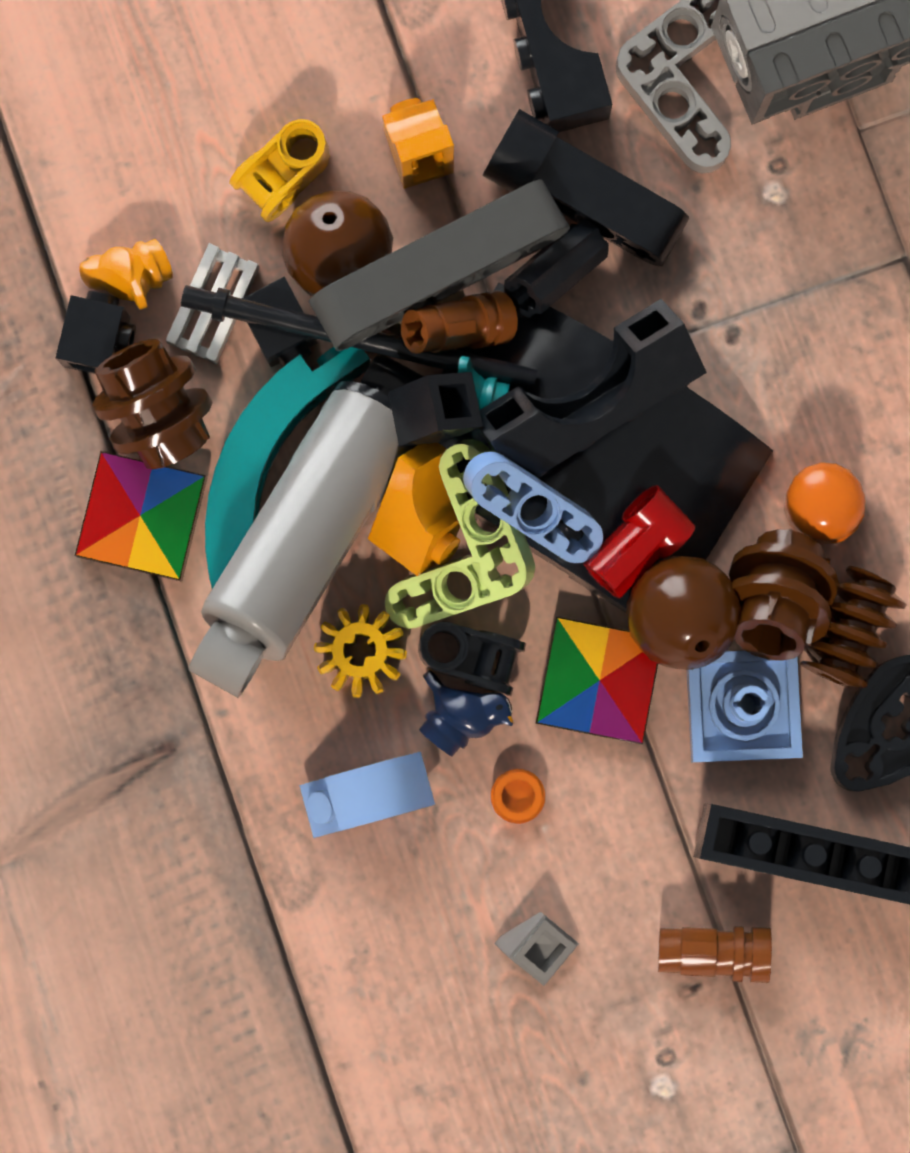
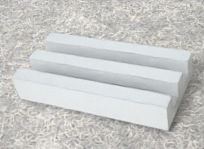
(230, 262)

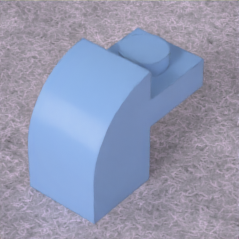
(367, 794)

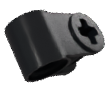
(475, 656)

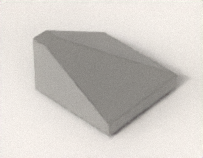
(537, 946)

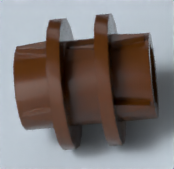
(155, 410)
(782, 594)

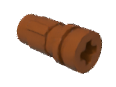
(472, 322)
(717, 952)

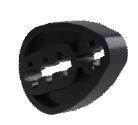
(863, 728)

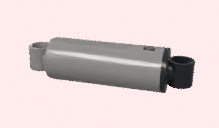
(303, 529)

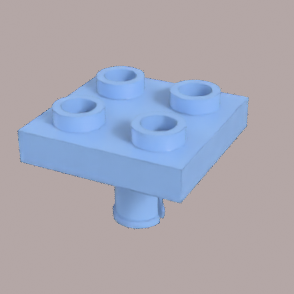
(744, 709)

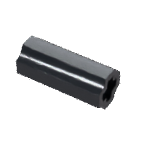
(556, 269)

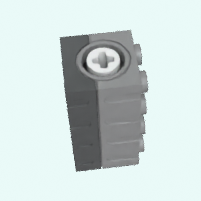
(810, 51)

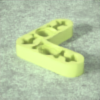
(478, 566)

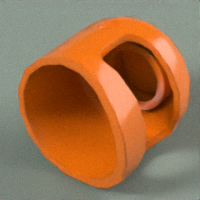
(825, 503)

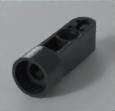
(587, 189)

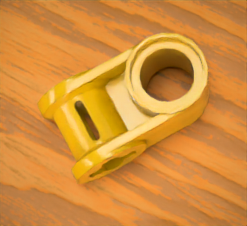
(279, 170)

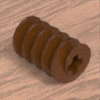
(855, 628)

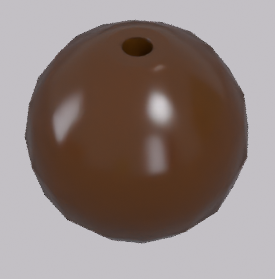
(333, 238)
(683, 612)

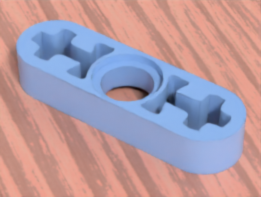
(524, 486)

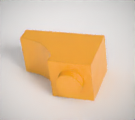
(418, 141)
(416, 515)

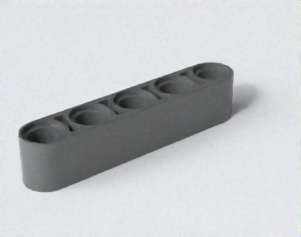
(439, 264)

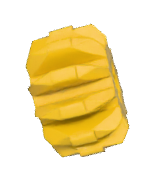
(372, 664)

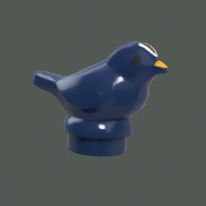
(462, 715)

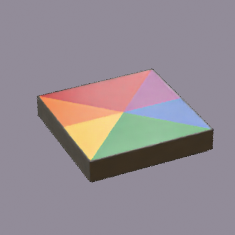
(141, 516)
(596, 682)

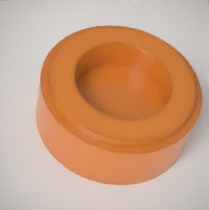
(518, 796)

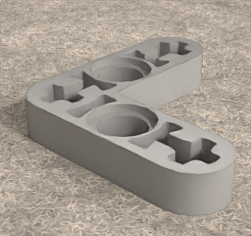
(666, 78)

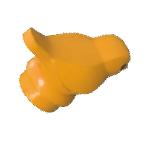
(128, 271)

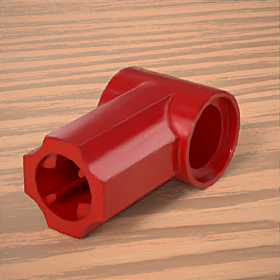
(650, 532)

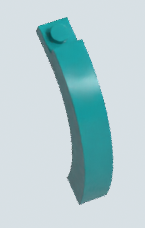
(256, 441)

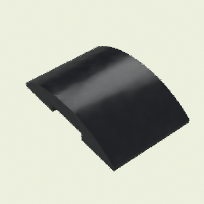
(679, 444)

